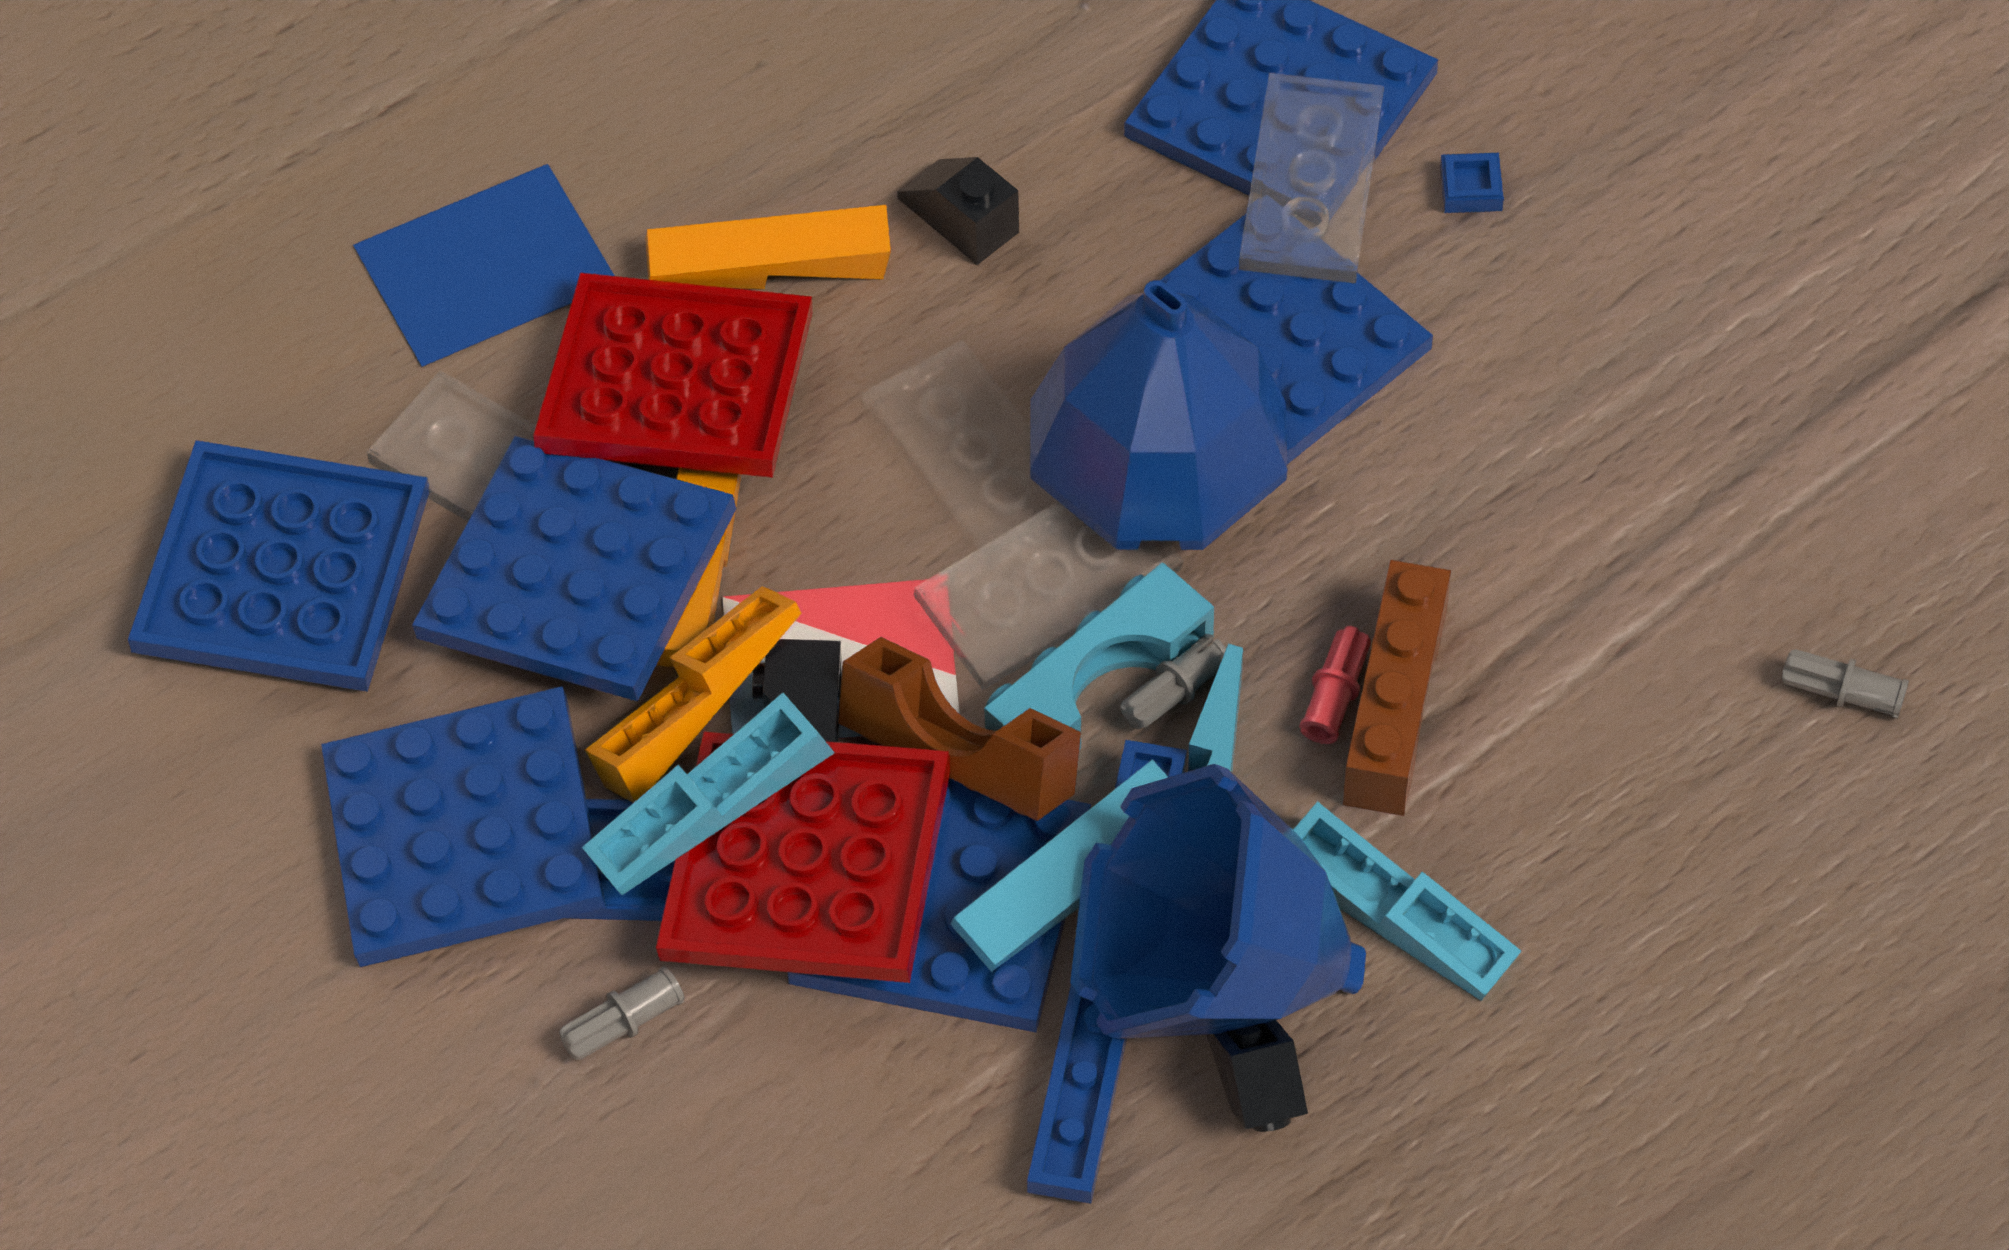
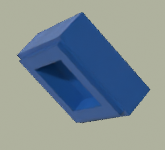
(1471, 182)

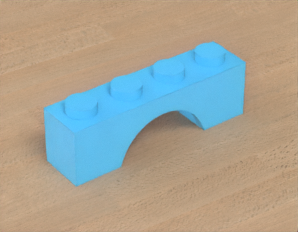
(1147, 624)

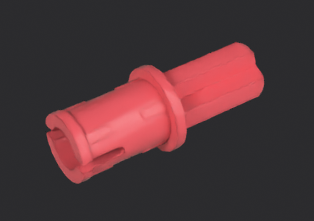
(1335, 685)

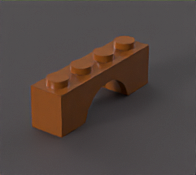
(1396, 688)
(897, 703)

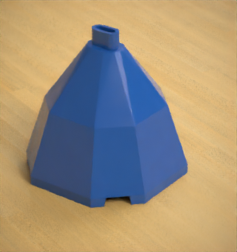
(1159, 424)
(1206, 915)

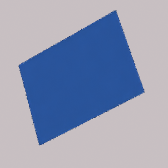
(482, 264)

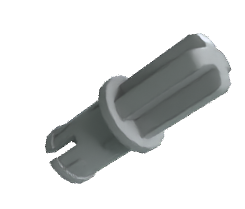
(1174, 682)
(1845, 682)
(621, 1014)

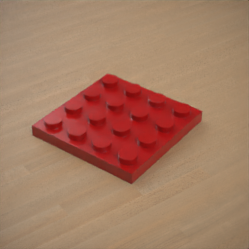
(674, 375)
(818, 872)

